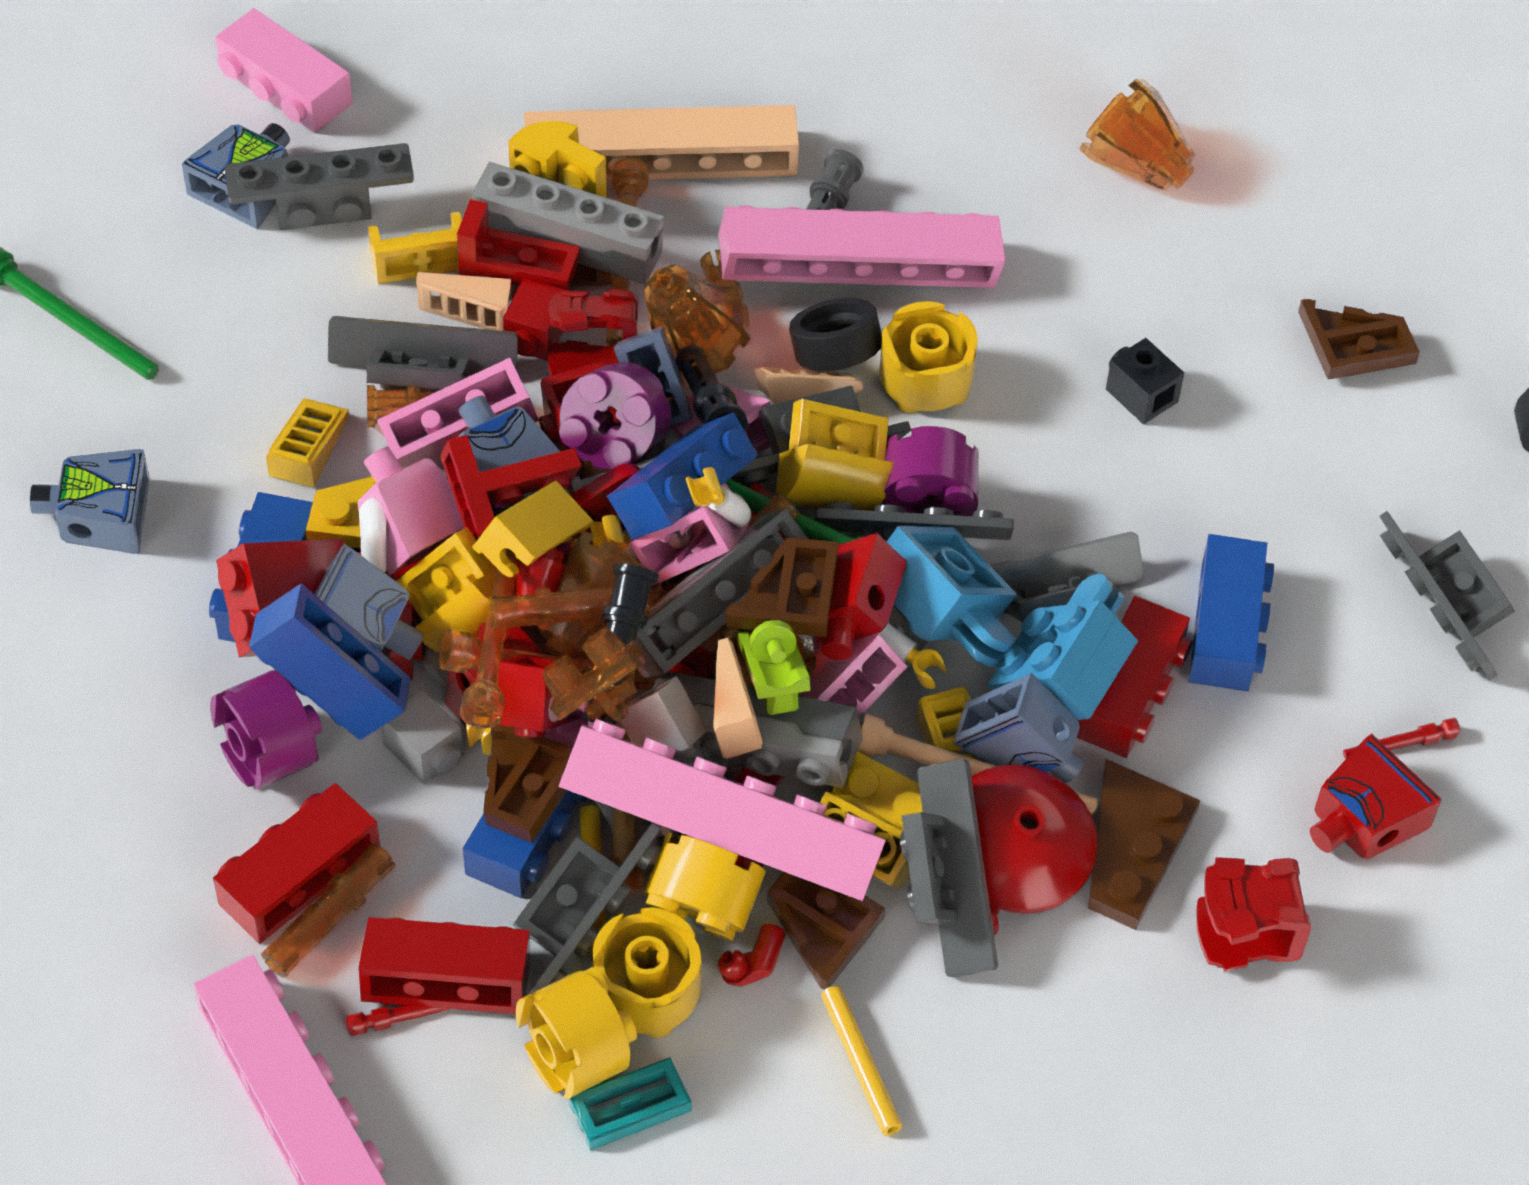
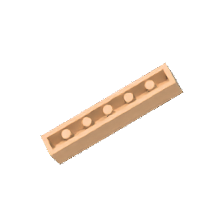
(690, 140)

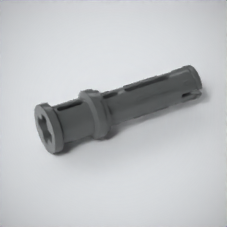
(835, 181)

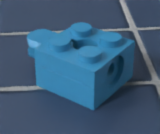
(952, 592)
(1072, 647)

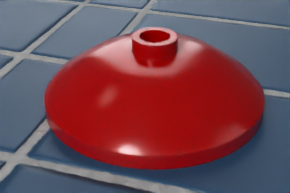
(1035, 866)

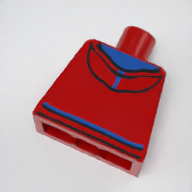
(1372, 803)

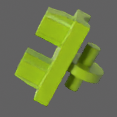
(775, 665)

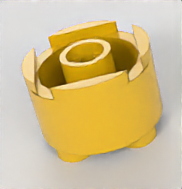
(927, 357)
(703, 884)
(650, 968)
(576, 1032)

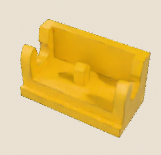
(420, 252)
(532, 528)

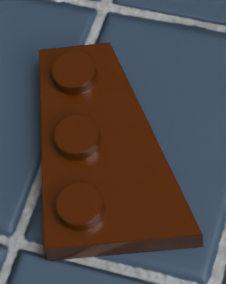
(1136, 841)

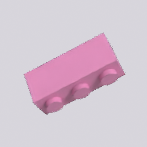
(284, 70)
(427, 424)

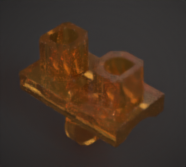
(611, 663)

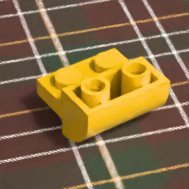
(554, 153)
(834, 457)
(451, 588)
(882, 798)

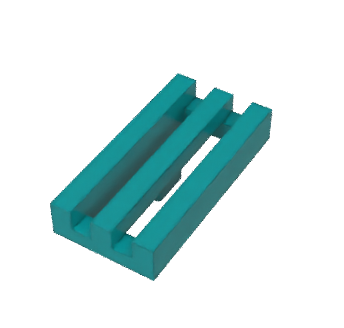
(636, 1121)

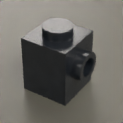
(1144, 380)

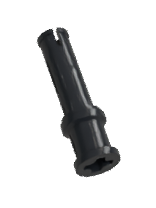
(707, 387)
(627, 609)

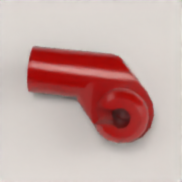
(746, 968)

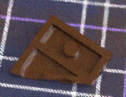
(523, 782)

